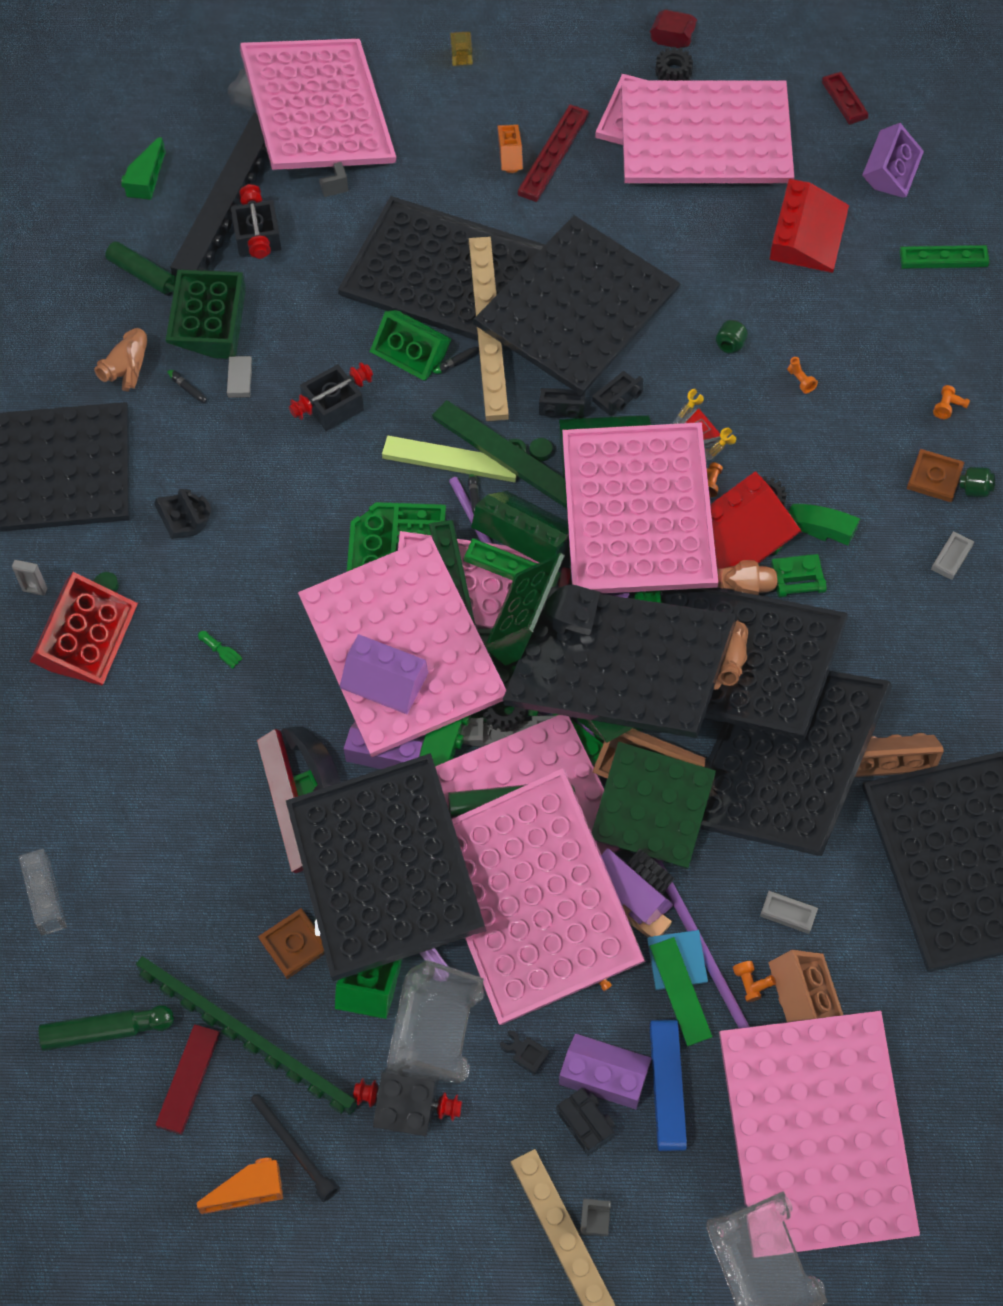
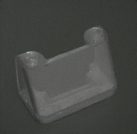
(434, 1021)
(761, 1256)

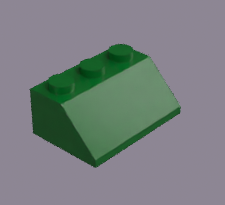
(409, 344)

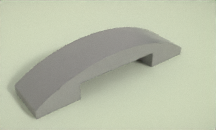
(481, 734)

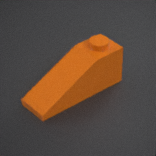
(510, 148)
(250, 1186)

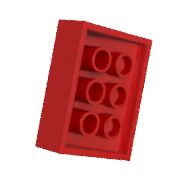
(809, 227)
(749, 523)
(84, 630)

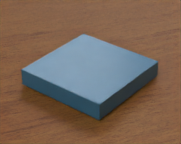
(691, 952)

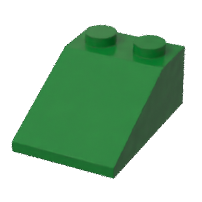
(368, 991)

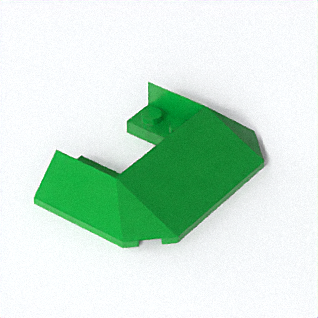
(378, 529)

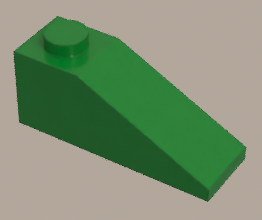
(144, 172)

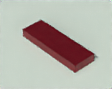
(845, 98)

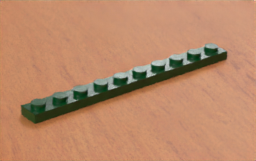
(252, 1041)

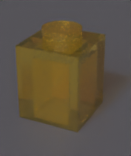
(461, 48)

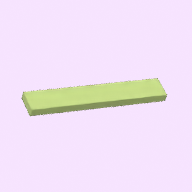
(445, 458)

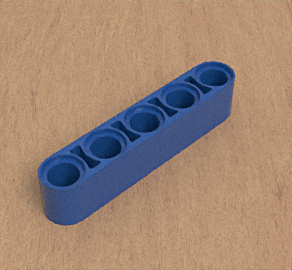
(668, 1085)

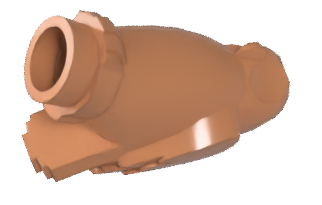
(124, 360)
(747, 578)
(734, 657)

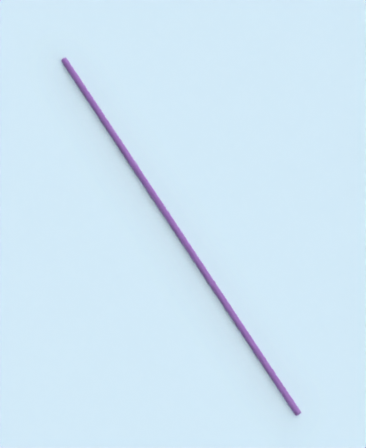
(671, 890)

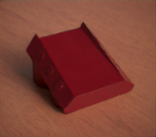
(673, 28)

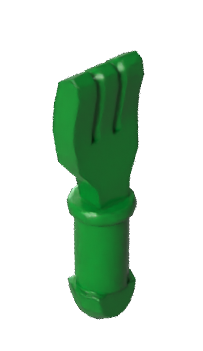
(226, 654)

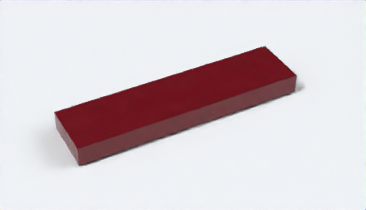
(187, 1079)

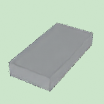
(239, 376)
(952, 555)
(29, 577)
(789, 912)

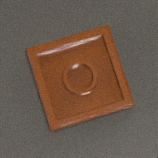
(935, 475)
(292, 943)

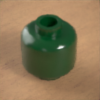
(731, 336)
(978, 482)

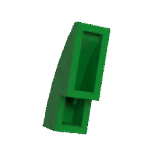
(824, 522)

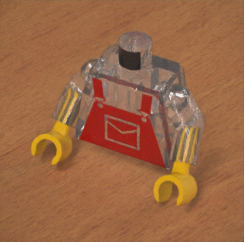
(713, 440)

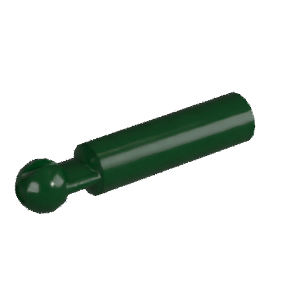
(140, 268)
(465, 801)
(103, 1027)

